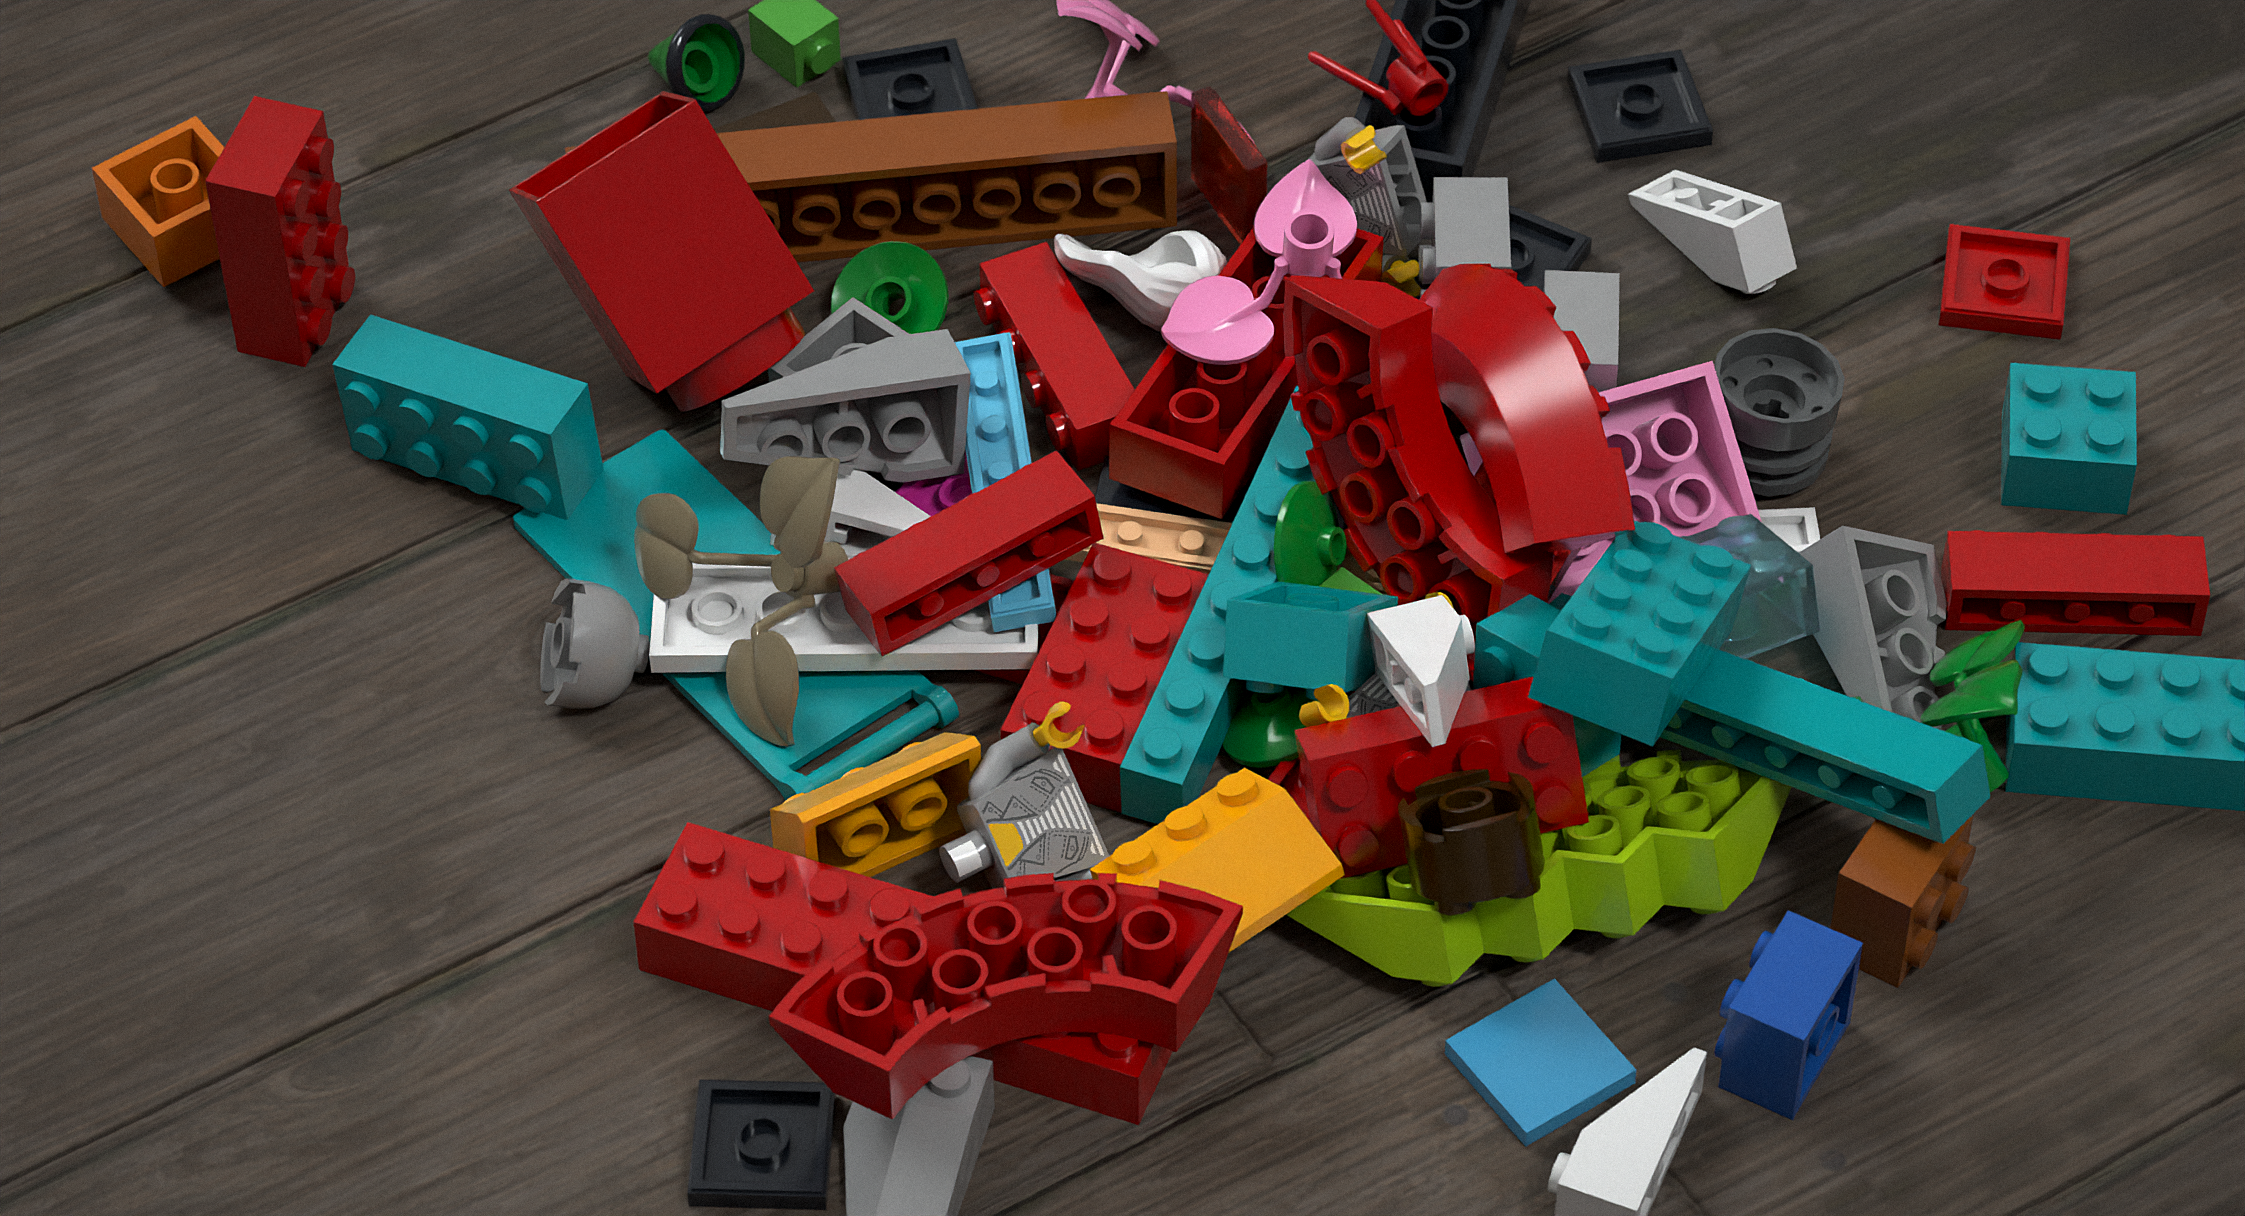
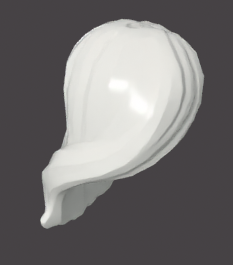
(1147, 280)

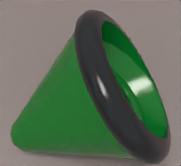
(702, 60)

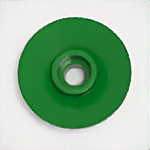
(892, 273)
(1307, 537)
(1265, 727)

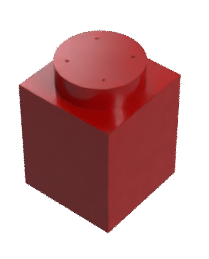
(669, 252)

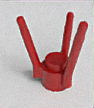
(1411, 77)

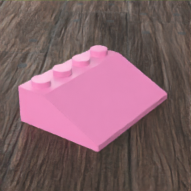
(1675, 455)

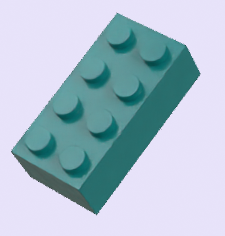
(468, 417)
(1640, 631)
(2128, 727)

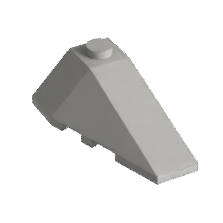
(876, 409)
(1879, 616)
(926, 1152)

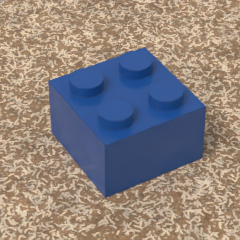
(1787, 1013)

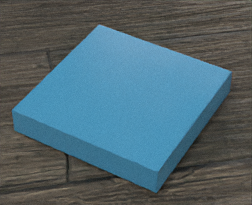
(1540, 1062)

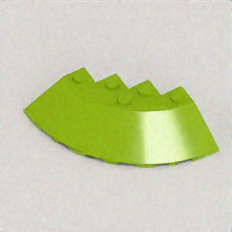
(1652, 840)

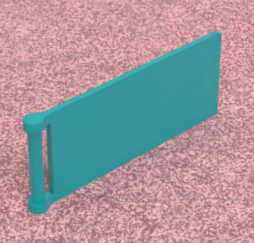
(831, 705)

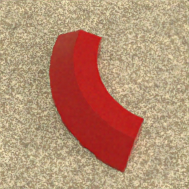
(1527, 409)
(1390, 452)
(1006, 970)

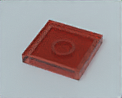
(1226, 163)

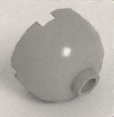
(591, 646)

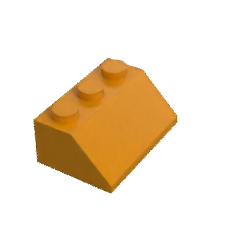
(884, 810)
(1236, 843)

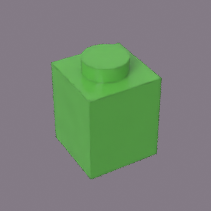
(795, 38)

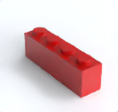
(1056, 349)
(969, 553)
(2076, 582)

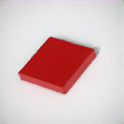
(2005, 281)

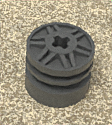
(1781, 405)

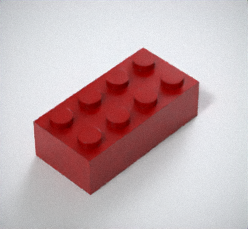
(280, 231)
(1107, 660)
(1369, 762)

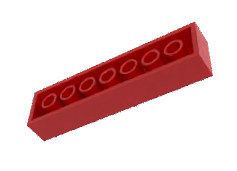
(762, 918)

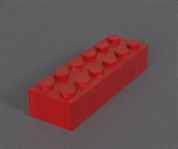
(1204, 427)

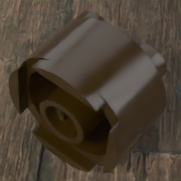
(1472, 840)

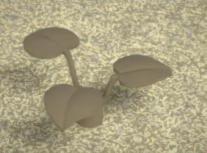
(795, 508)

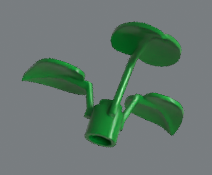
(1981, 690)

